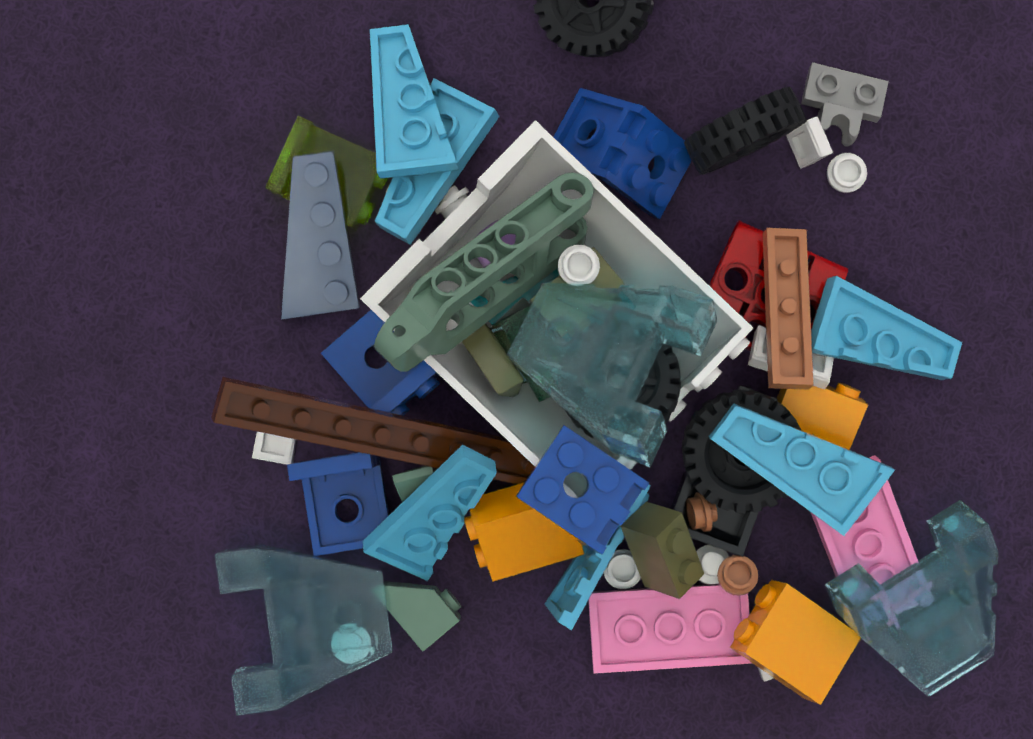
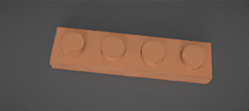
(787, 309)

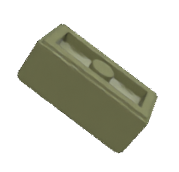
(494, 362)

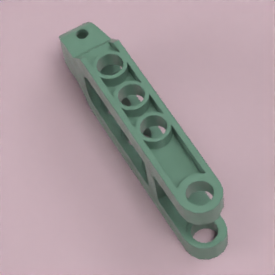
(535, 254)

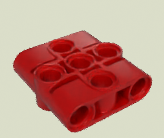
(745, 255)

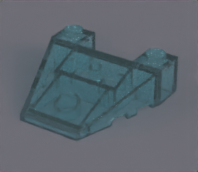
(597, 348)
(937, 612)
(320, 619)

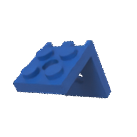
(623, 148)
(379, 388)
(339, 478)
(603, 505)

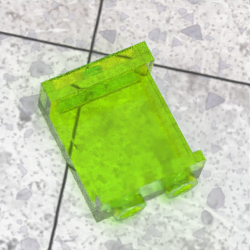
(354, 165)

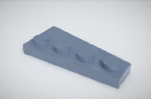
(318, 249)

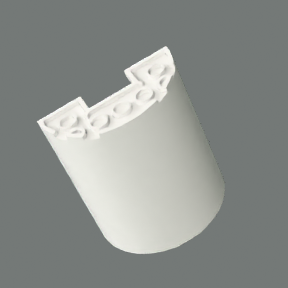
(620, 239)

